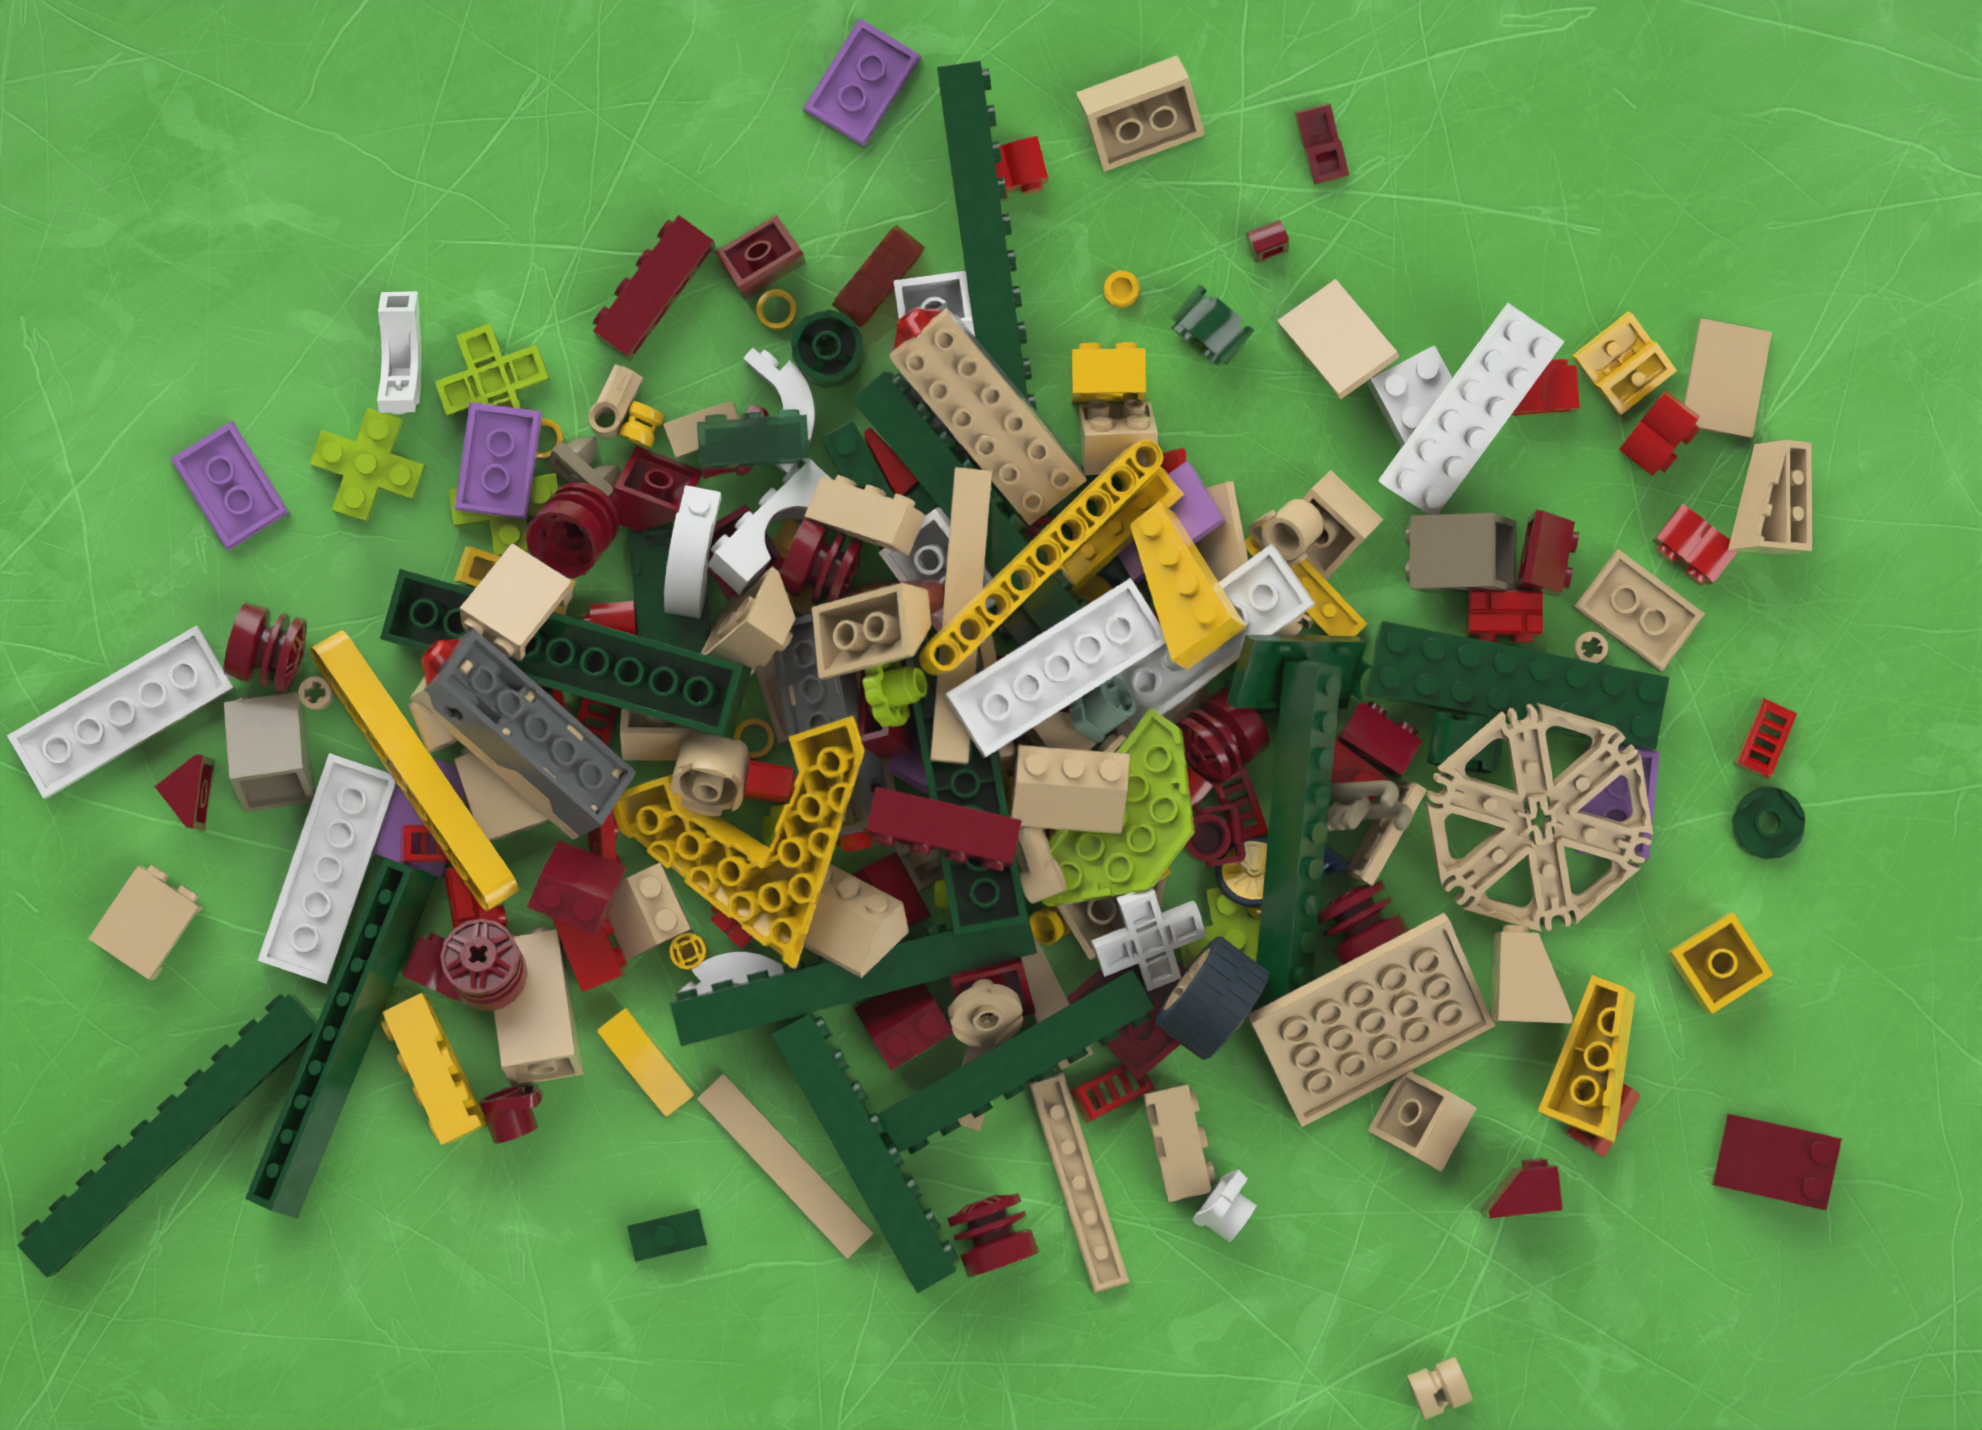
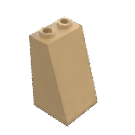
(539, 1027)

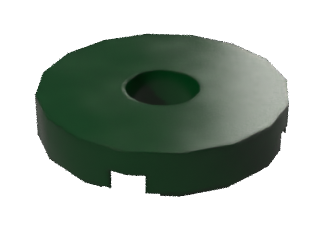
(1790, 823)

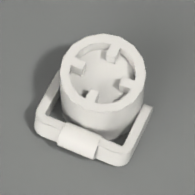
(1225, 1207)

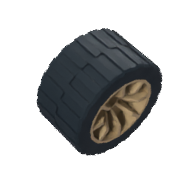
(1212, 998)

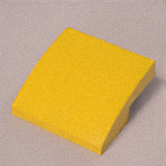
(1624, 363)

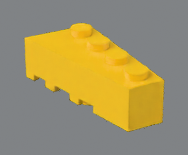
(434, 1069)

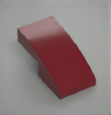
(1321, 143)

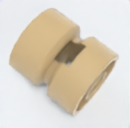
(1439, 1388)

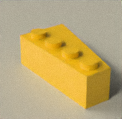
(1184, 590)
(1592, 1064)

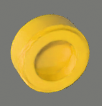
(1121, 289)

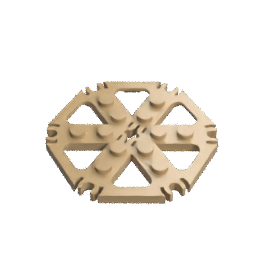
(1570, 825)

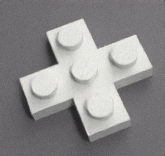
(1149, 938)

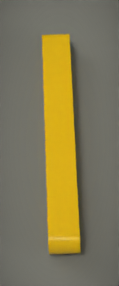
(1027, 565)
(414, 770)

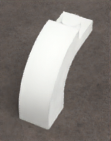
(400, 352)
(789, 385)
(689, 552)
(731, 966)

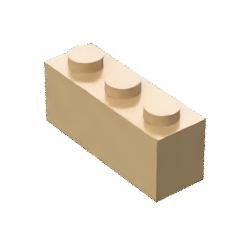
(866, 514)

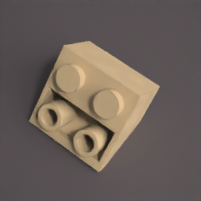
(1111, 429)

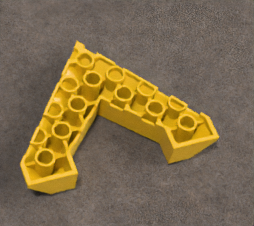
(757, 885)

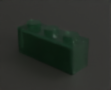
(753, 440)

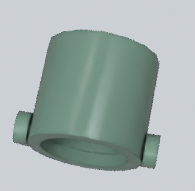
(1102, 709)

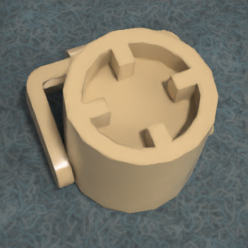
(1289, 530)

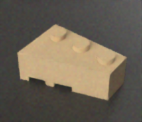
(1776, 500)
(1179, 1142)

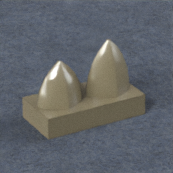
(572, 464)

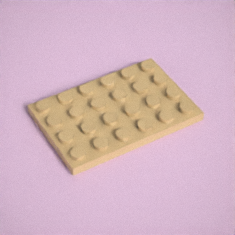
(1372, 1020)

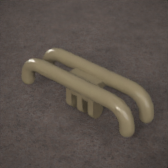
(1353, 805)

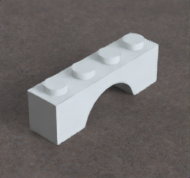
(744, 554)

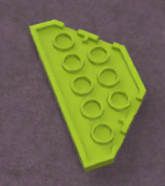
(1153, 826)

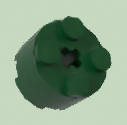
(1212, 326)
(821, 328)
(1452, 732)

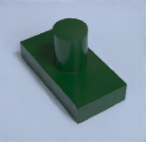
(667, 1235)

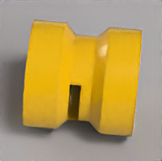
(638, 432)
(1048, 925)
(693, 953)

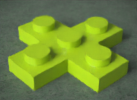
(490, 375)
(367, 464)
(508, 530)
(1228, 921)

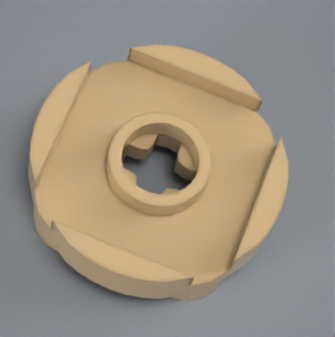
(981, 999)

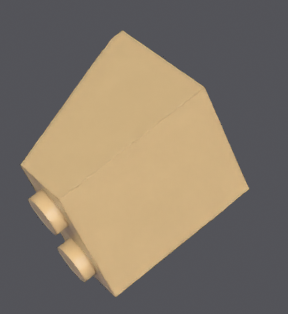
(1525, 980)

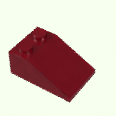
(1777, 1161)

